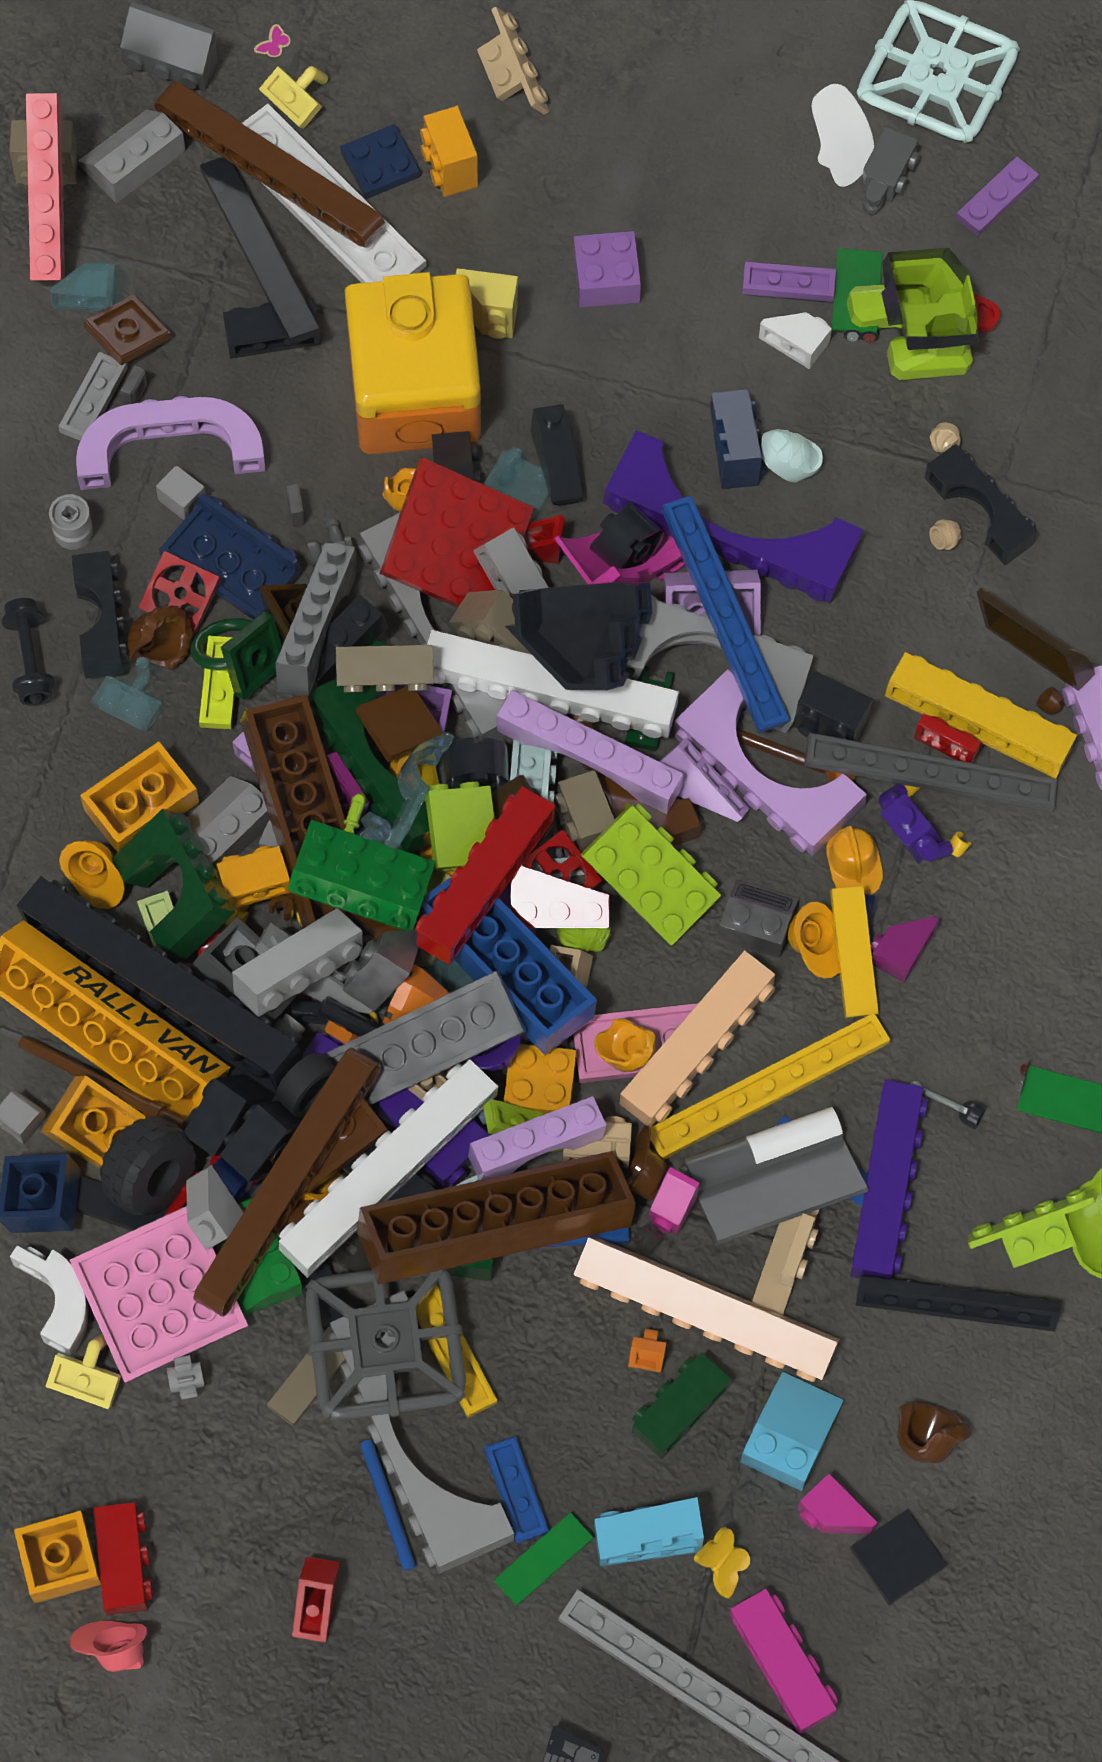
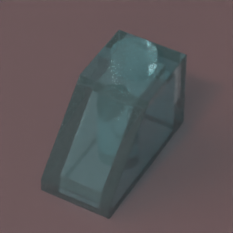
(86, 288)

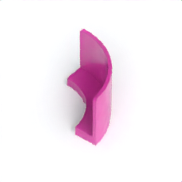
(594, 570)

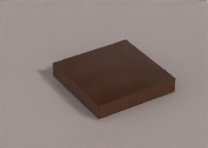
(127, 329)
(398, 722)

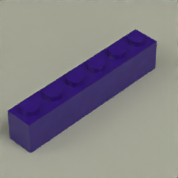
(887, 1181)

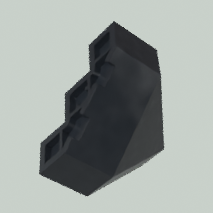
(583, 630)

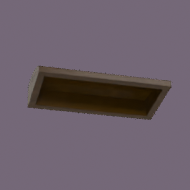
(1034, 640)

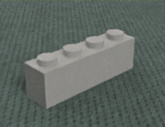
(297, 962)

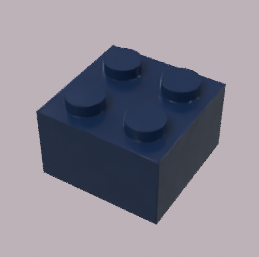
(39, 1193)

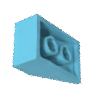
(791, 1431)

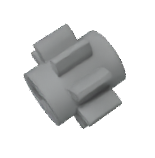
(185, 1377)

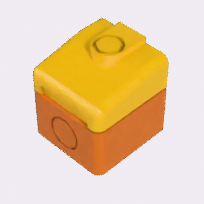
(413, 361)

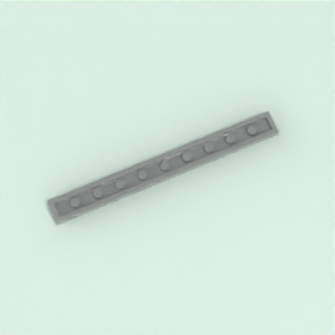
(687, 1683)

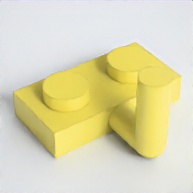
(291, 94)
(83, 1377)

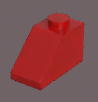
(315, 1599)

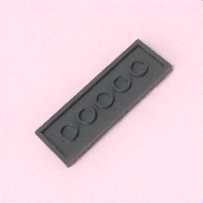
(437, 1036)

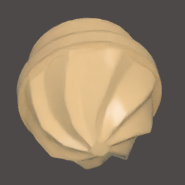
(944, 437)
(945, 534)

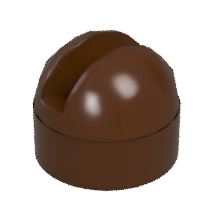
(1050, 701)

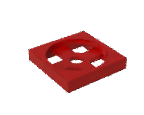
(157, 581)
(561, 840)

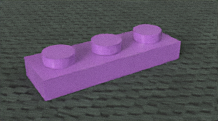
(997, 196)
(789, 281)

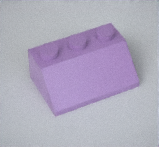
(745, 584)

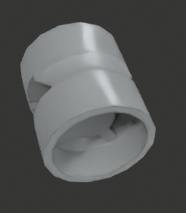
(71, 521)

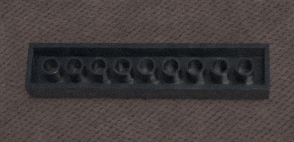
(161, 985)

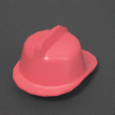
(112, 1643)

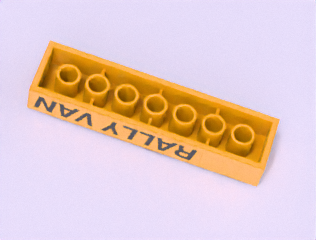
(103, 1022)

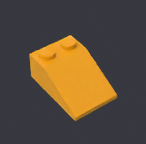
(88, 1119)

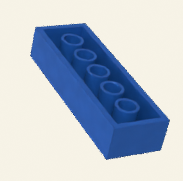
(541, 987)

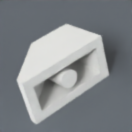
(797, 336)

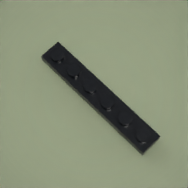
(957, 1303)

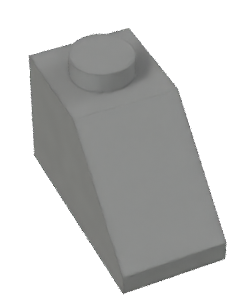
(210, 1208)

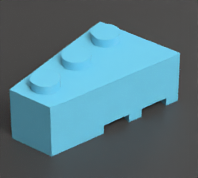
(649, 1532)

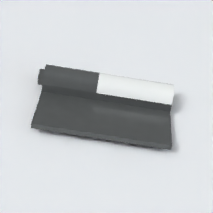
(774, 1175)

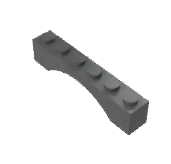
(303, 645)

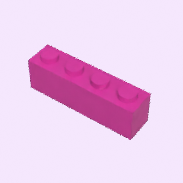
(783, 1662)

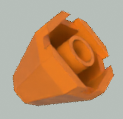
(414, 993)

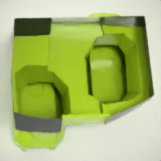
(934, 306)

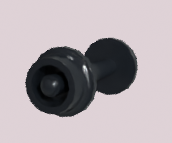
(21, 616)

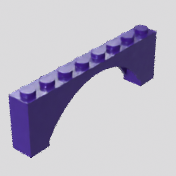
(803, 562)

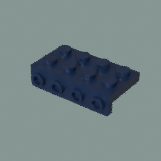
(234, 551)

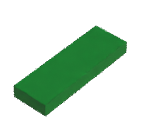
(543, 1559)

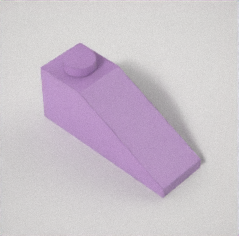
(703, 783)

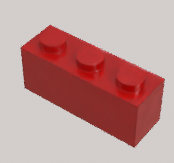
(122, 1558)

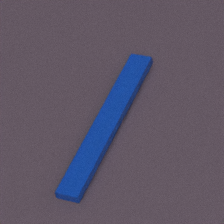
(725, 614)

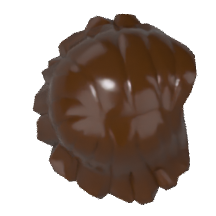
(161, 637)
(929, 1432)

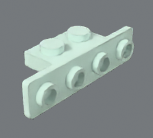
(535, 766)

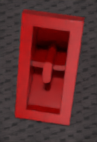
(541, 541)

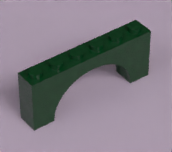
(344, 733)

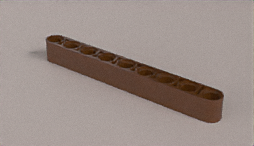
(269, 164)
(286, 1182)

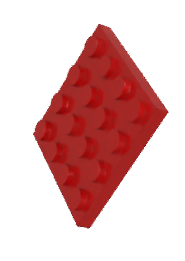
(441, 527)

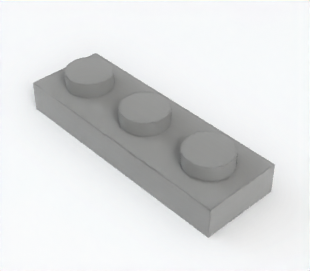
(92, 395)

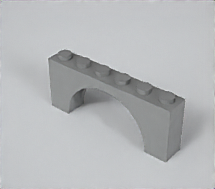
(676, 625)

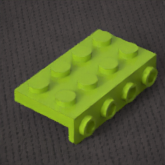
(651, 873)

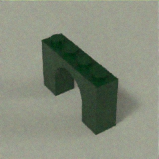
(203, 900)

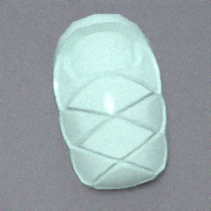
(790, 455)

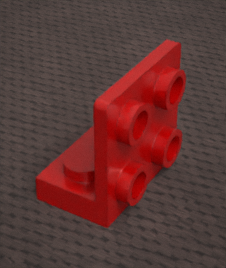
(947, 740)

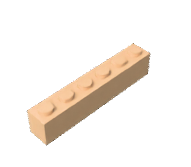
(697, 1039)

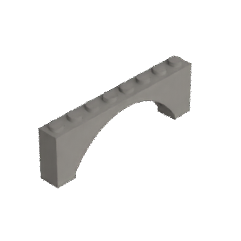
(476, 706)
(450, 1525)

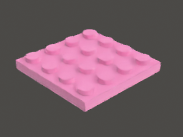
(145, 1294)

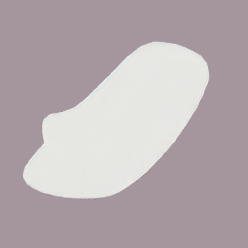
(842, 133)

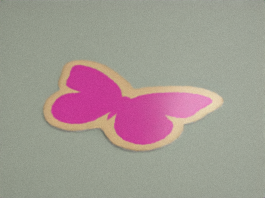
(276, 42)

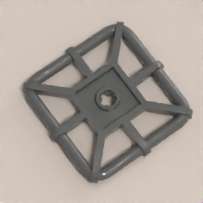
(374, 1360)

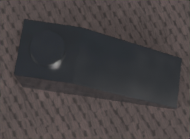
(556, 453)

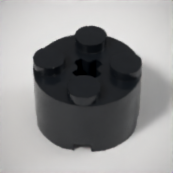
(627, 538)
(476, 763)

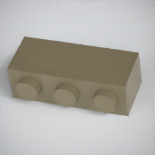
(384, 667)

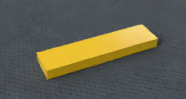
(854, 951)
(477, 1389)

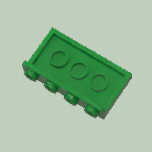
(361, 876)

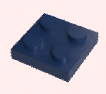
(380, 161)

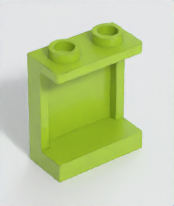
(457, 822)

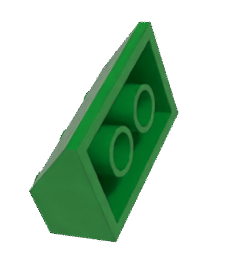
(271, 1282)

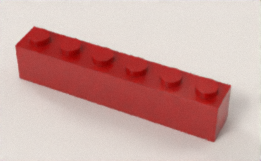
(485, 874)

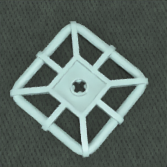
(935, 54)

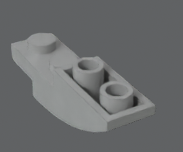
(327, 986)

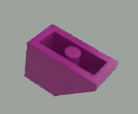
(902, 946)

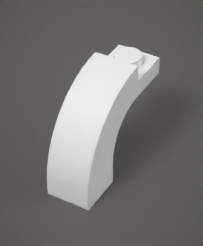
(70, 1314)

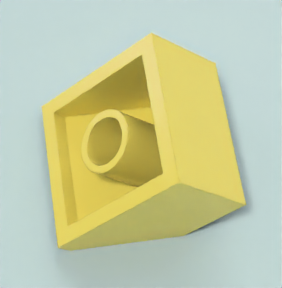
(493, 302)

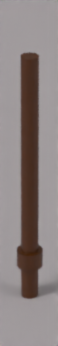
(150, 1108)

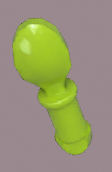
(355, 811)

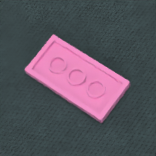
(661, 1021)

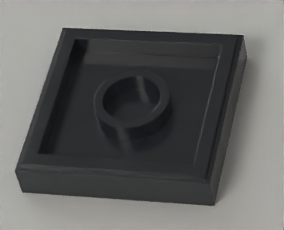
(898, 1557)

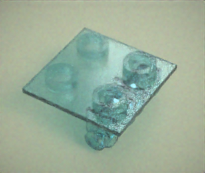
(519, 480)

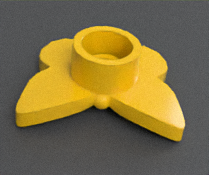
(724, 1561)

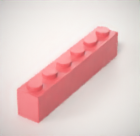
(45, 186)

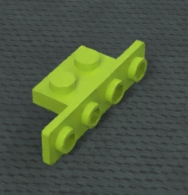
(1036, 1232)

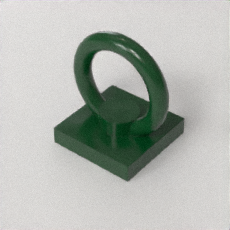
(247, 656)

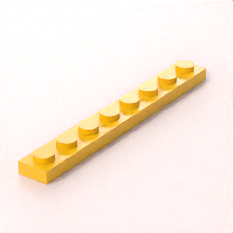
(768, 1086)

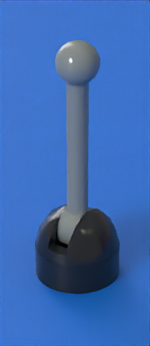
(969, 1112)

